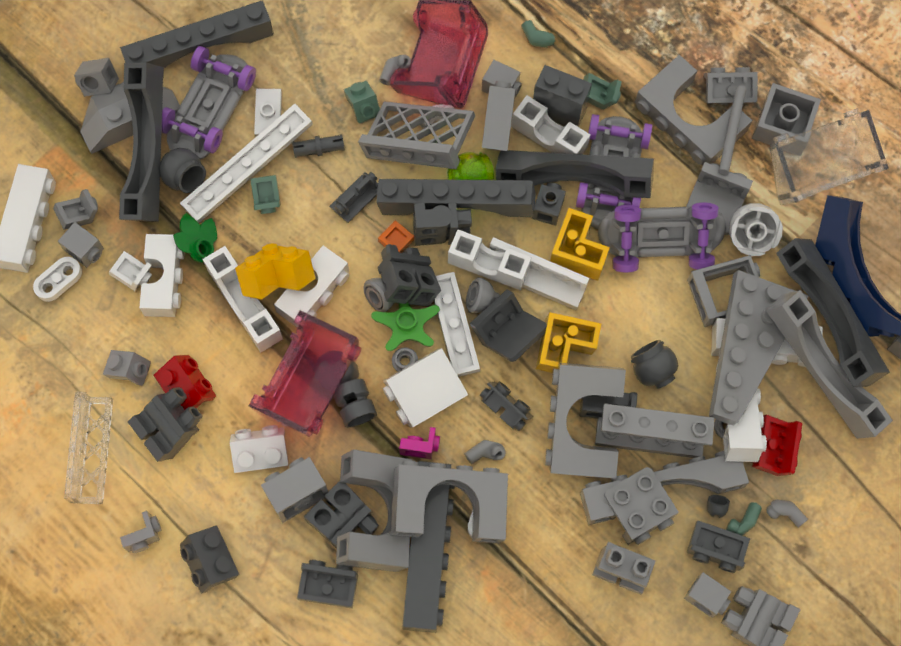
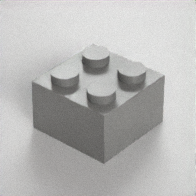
(785, 113)
(295, 488)

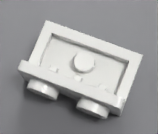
(258, 449)

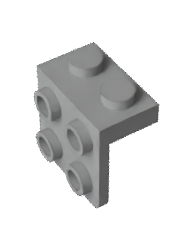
(722, 190)
(641, 505)

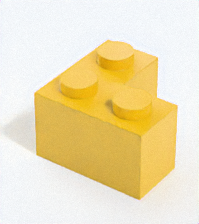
(574, 250)
(274, 268)
(566, 334)

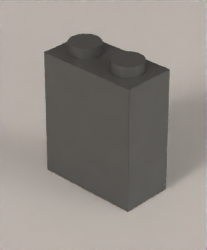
(562, 95)

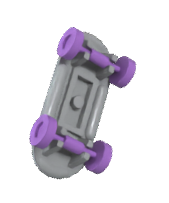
(208, 102)
(611, 137)
(662, 233)

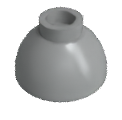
(374, 293)
(480, 295)

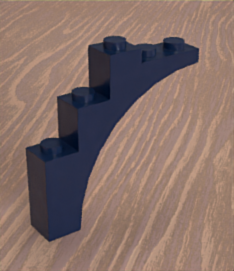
(841, 247)

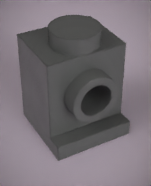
(549, 211)

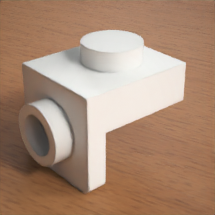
(130, 271)

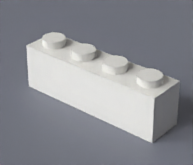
(24, 216)

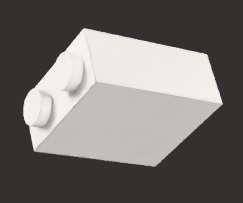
(424, 388)

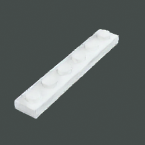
(246, 163)

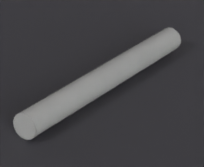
(732, 130)

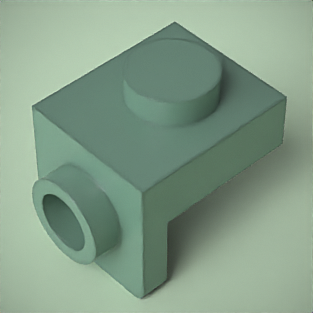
(602, 92)
(362, 101)
(265, 193)

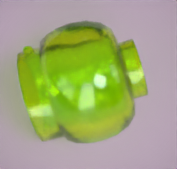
(472, 167)

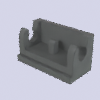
(593, 405)

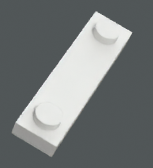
(455, 326)

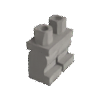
(625, 564)
(758, 617)

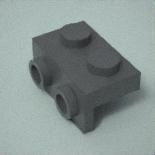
(718, 546)
(208, 558)
(327, 584)

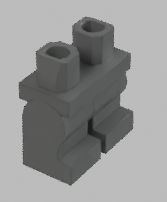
(439, 223)
(408, 277)
(166, 424)
(348, 515)

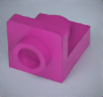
(416, 447)

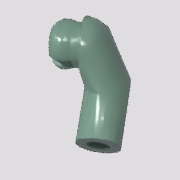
(537, 37)
(748, 521)

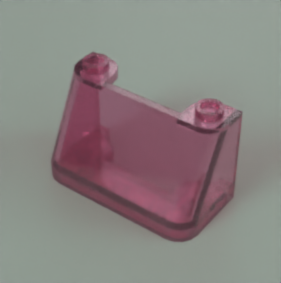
(445, 52)
(307, 375)

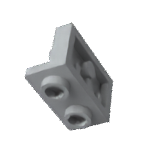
(722, 85)

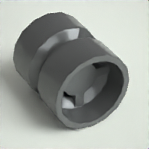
(358, 411)

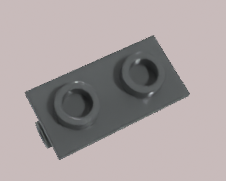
(356, 197)
(515, 410)

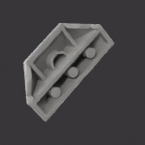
(110, 118)

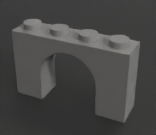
(656, 100)
(572, 384)
(484, 488)
(366, 550)

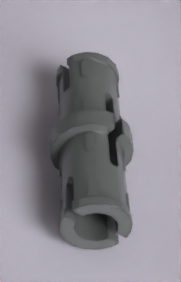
(318, 145)

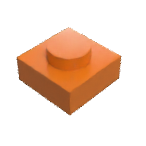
(396, 235)

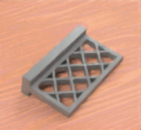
(411, 149)

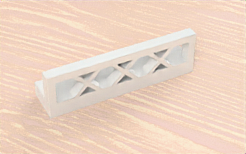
(549, 278)

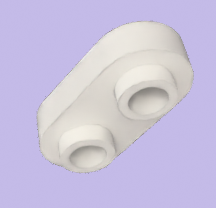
(56, 277)

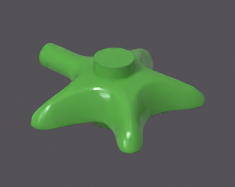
(406, 324)

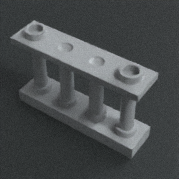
(654, 431)

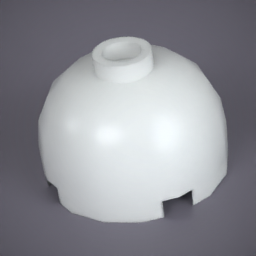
(755, 229)

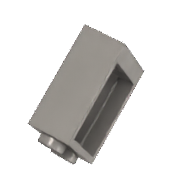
(498, 116)
(700, 290)

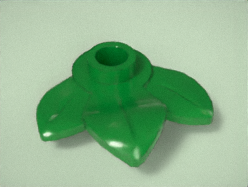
(196, 235)

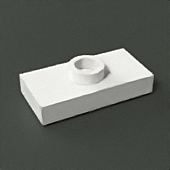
(267, 108)

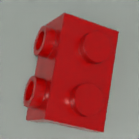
(184, 373)
(781, 447)

